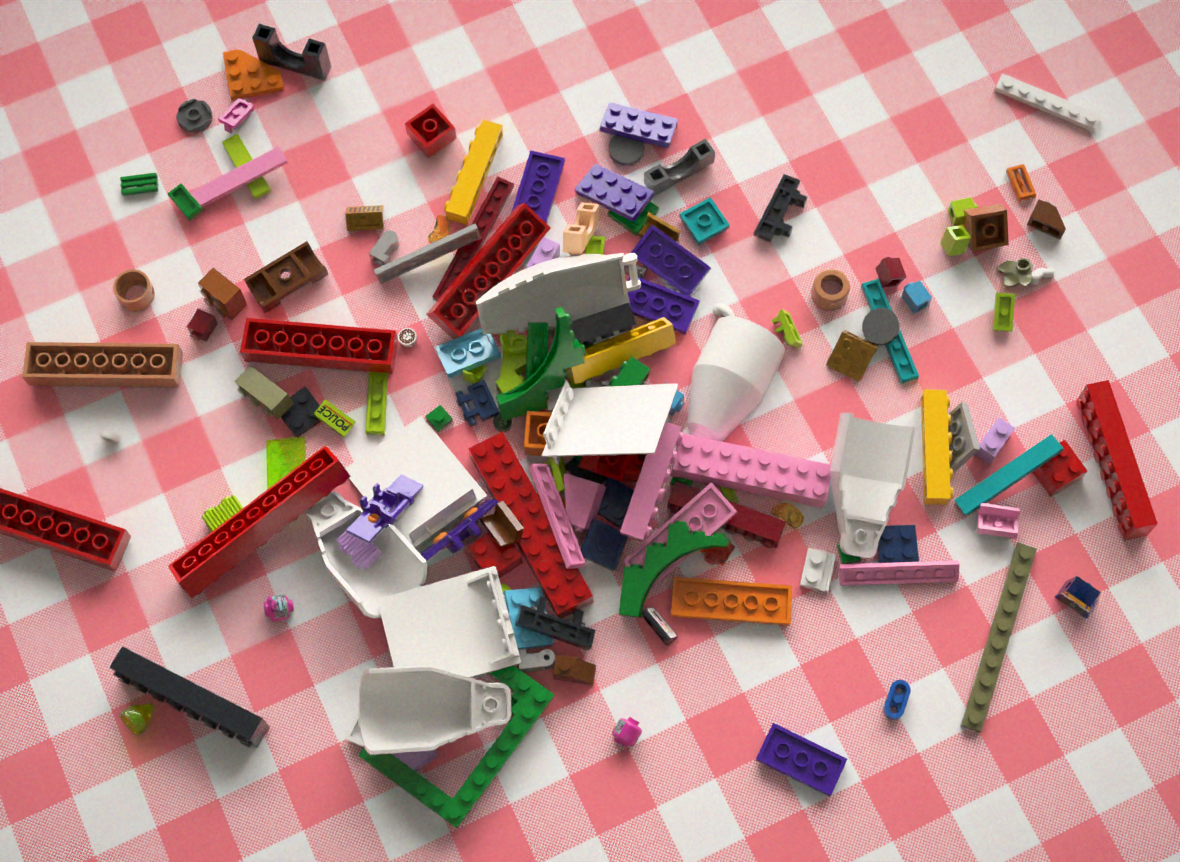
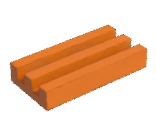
(1032, 194)

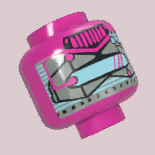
(278, 607)
(627, 732)

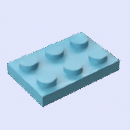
(467, 352)
(525, 638)

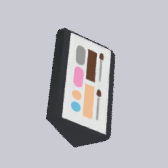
(659, 625)

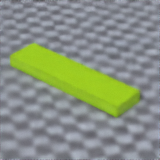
(240, 156)
(376, 403)

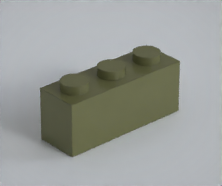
(263, 392)

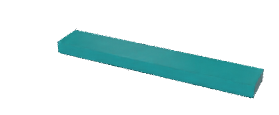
(897, 349)
(1009, 475)

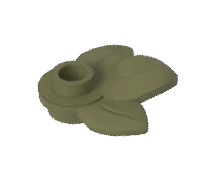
(1016, 272)

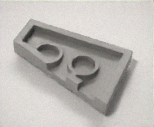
(964, 437)

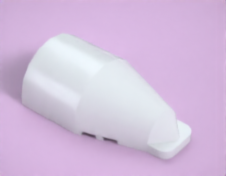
(731, 377)
(866, 479)
(394, 572)
(425, 708)

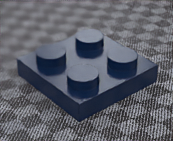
(615, 502)
(898, 544)
(603, 545)

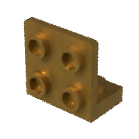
(851, 355)

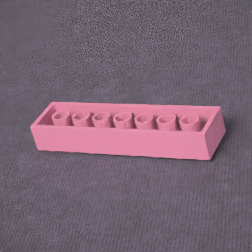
(752, 470)

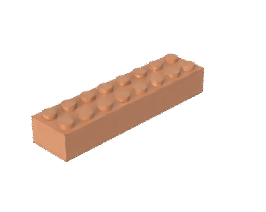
(102, 364)

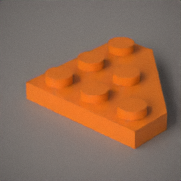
(249, 75)

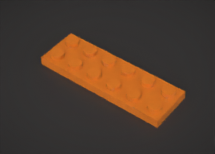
(731, 601)

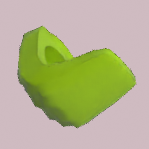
(513, 345)
(474, 375)

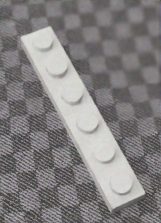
(1048, 102)

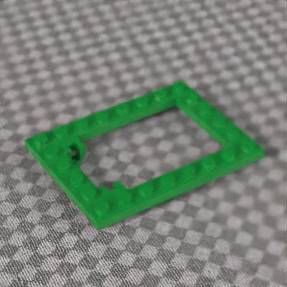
(527, 705)

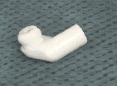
(1041, 273)
(723, 309)

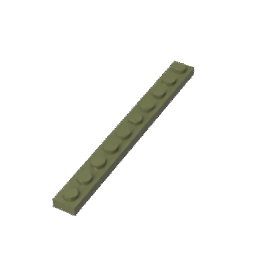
(998, 637)

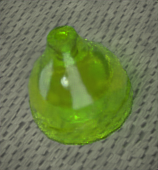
(137, 717)

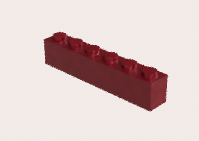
(747, 522)

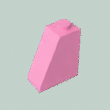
(582, 501)

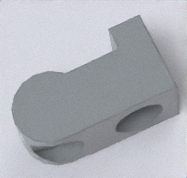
(383, 248)
(536, 661)

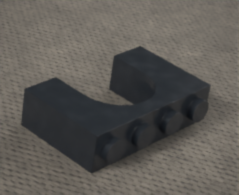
(312, 62)

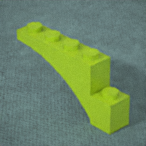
(512, 367)

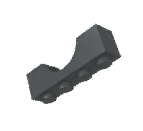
(663, 177)

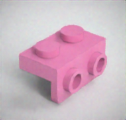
(998, 520)

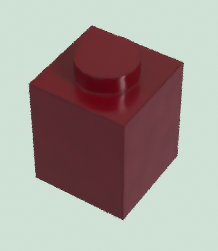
(890, 272)
(202, 325)

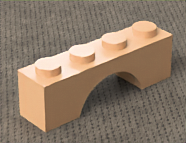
(578, 235)

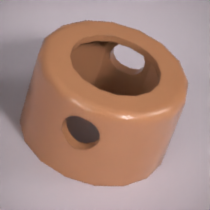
(129, 279)
(824, 300)

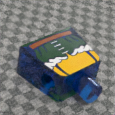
(1079, 596)

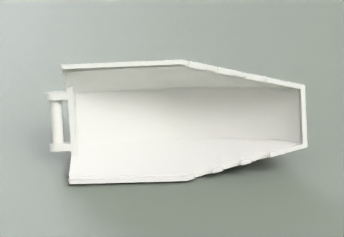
(574, 282)

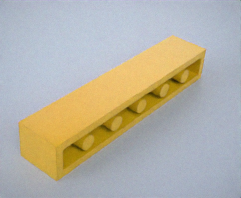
(474, 172)
(614, 351)
(936, 447)

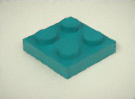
(704, 221)

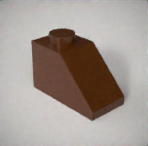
(1047, 219)
(573, 670)

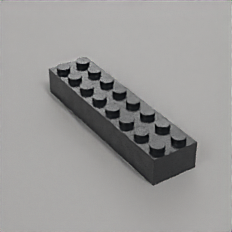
(192, 698)

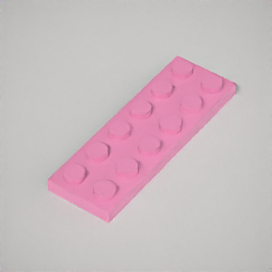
(704, 513)

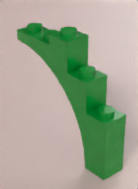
(532, 393)
(658, 558)

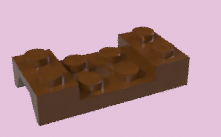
(270, 288)

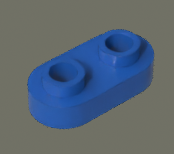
(897, 700)

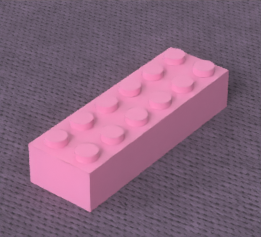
(649, 484)

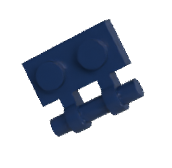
(482, 399)

